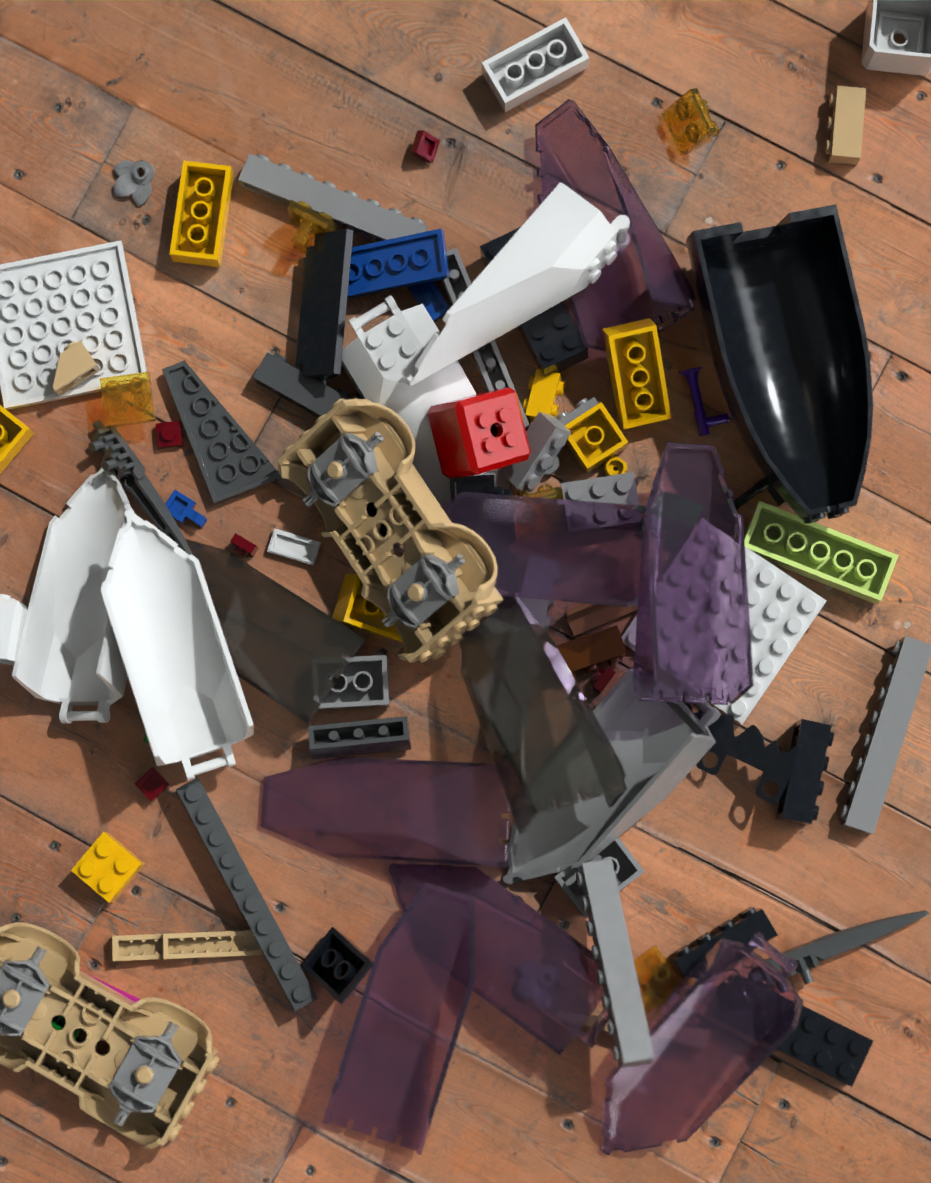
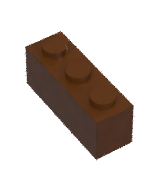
(593, 649)

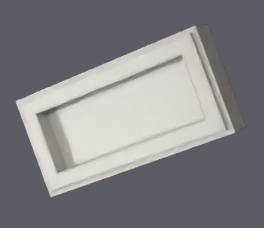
(294, 547)

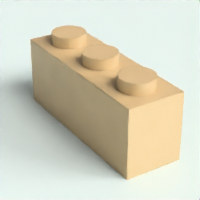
(846, 125)

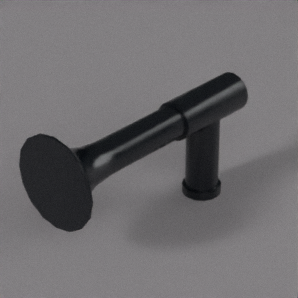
(758, 487)

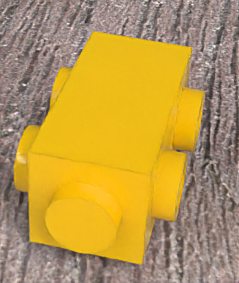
(543, 394)

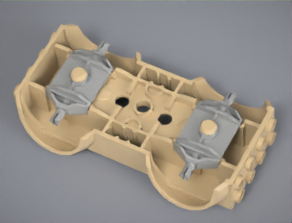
(446, 571)
(155, 1045)

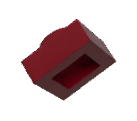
(425, 146)
(169, 434)
(243, 546)
(602, 678)
(152, 784)

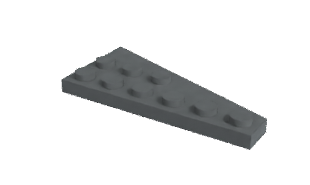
(222, 448)

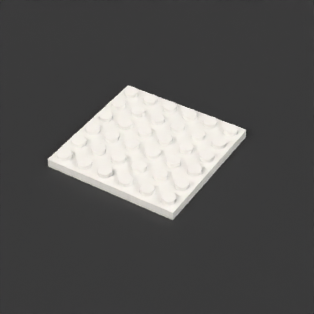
(60, 302)
(778, 619)

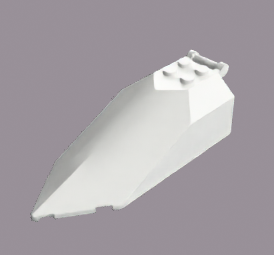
(539, 267)
(378, 369)
(67, 635)
(173, 649)

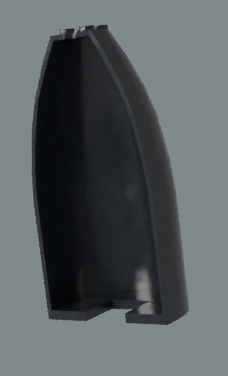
(791, 353)

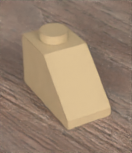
(73, 367)

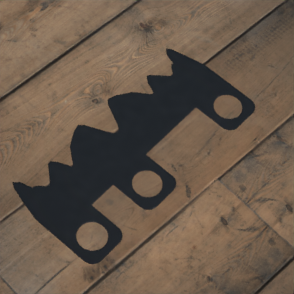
(751, 750)

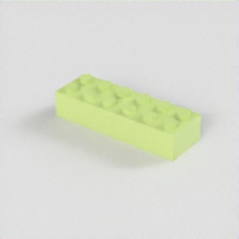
(820, 553)

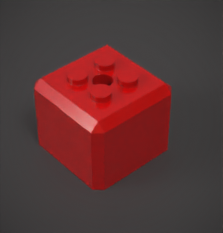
(465, 438)

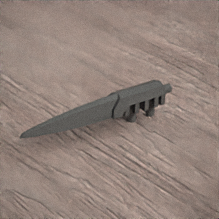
(121, 458)
(839, 942)

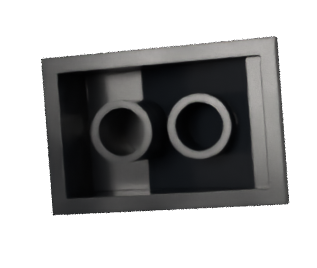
(337, 964)

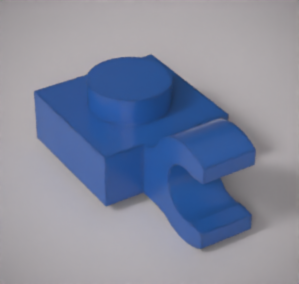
(182, 508)

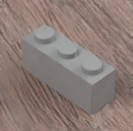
(545, 438)

